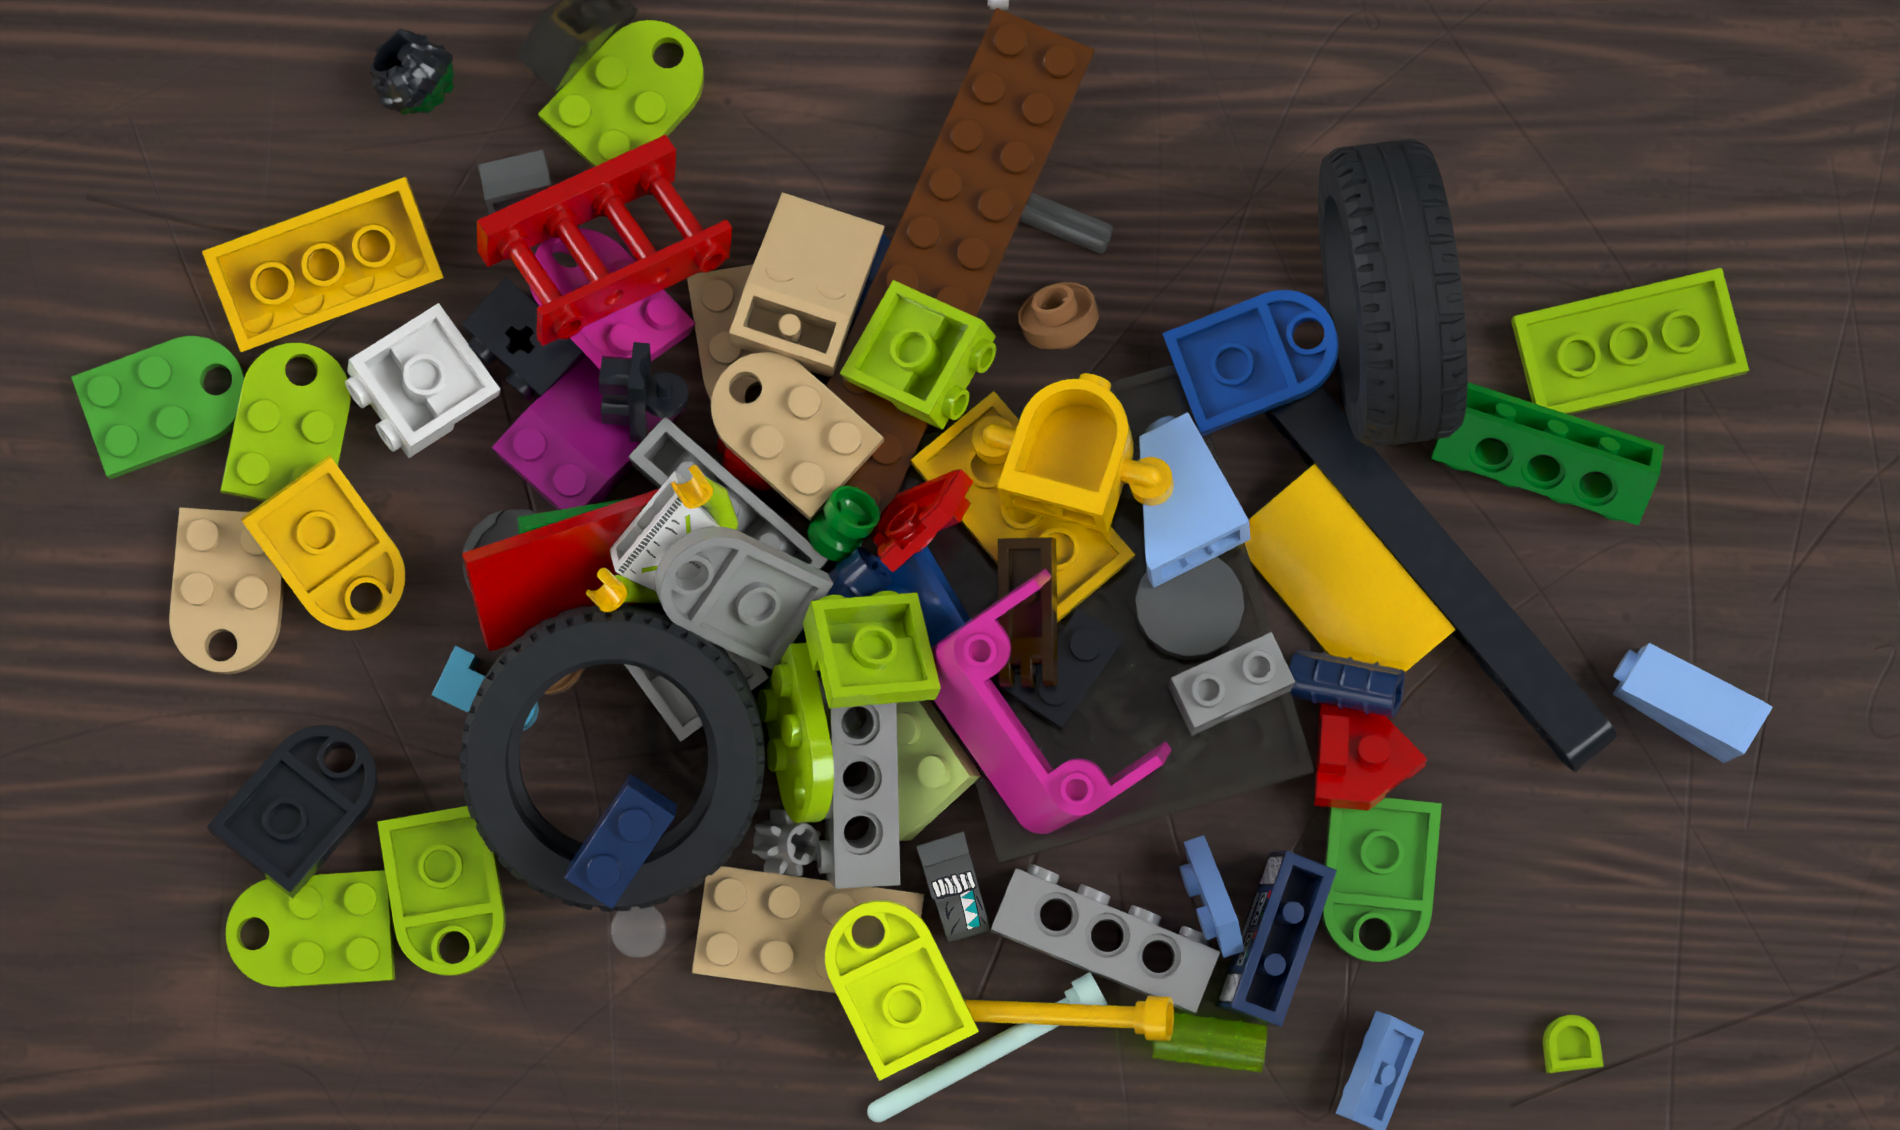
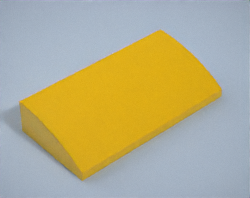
(323, 264)
(1342, 577)

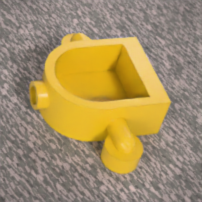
(1071, 455)

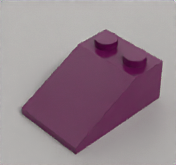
(565, 446)

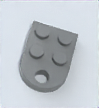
(743, 596)

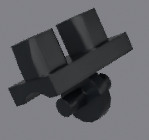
(632, 391)

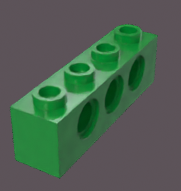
(1577, 448)

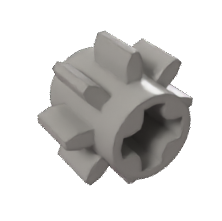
(785, 844)

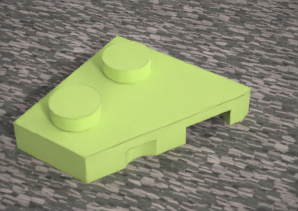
(930, 767)

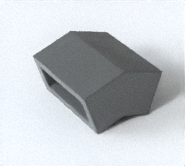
(514, 179)

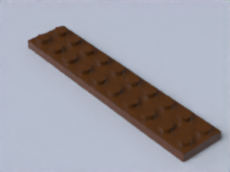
(967, 207)

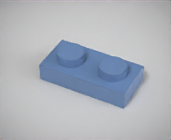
(1217, 914)
(1379, 1072)

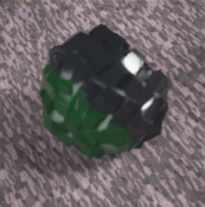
(411, 73)

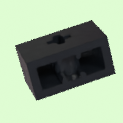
(498, 321)

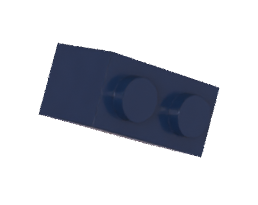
(621, 841)

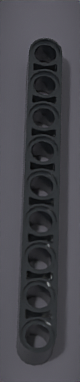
(1479, 614)

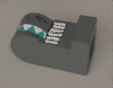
(953, 887)

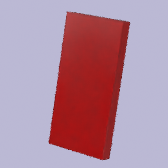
(545, 570)

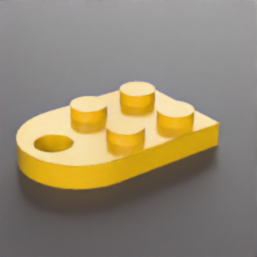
(327, 545)

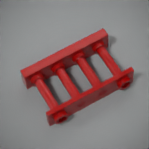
(602, 193)

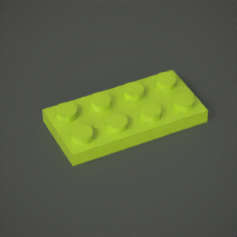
(1631, 344)

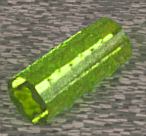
(1214, 1043)

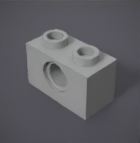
(1231, 683)

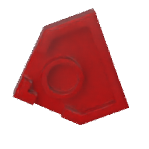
(918, 515)
(1360, 758)

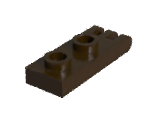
(1033, 621)

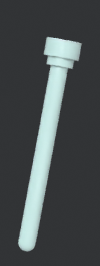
(1083, 992)

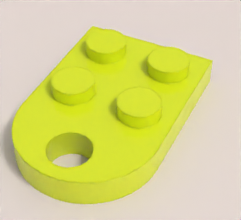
(896, 990)

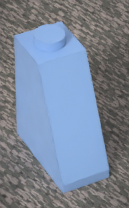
(1201, 513)
(1690, 702)

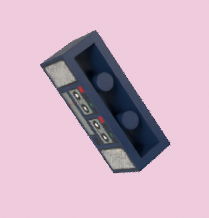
(1276, 938)

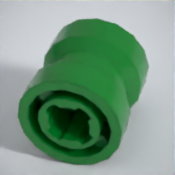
(843, 523)

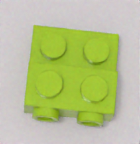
(920, 355)
(871, 649)

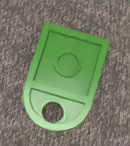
(157, 402)
(1382, 873)

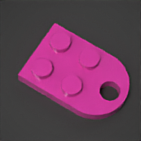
(650, 320)

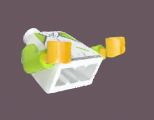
(668, 516)

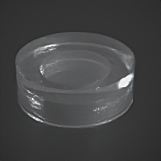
(638, 931)

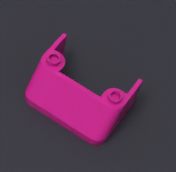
(1033, 790)

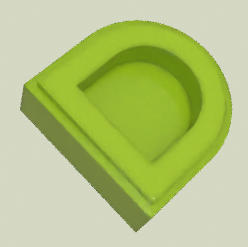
(1571, 1045)

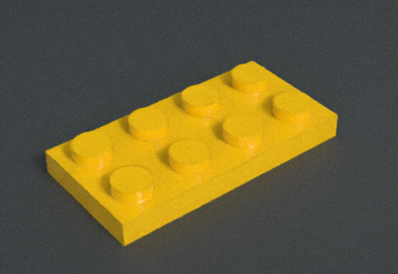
(1083, 554)

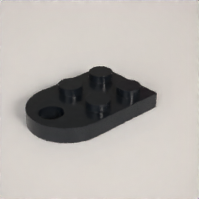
(297, 808)

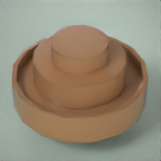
(1058, 315)

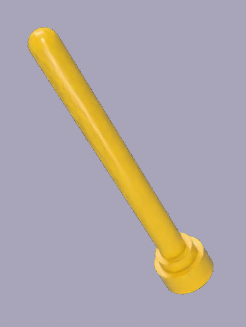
(1149, 1017)

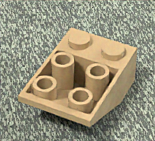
(806, 284)

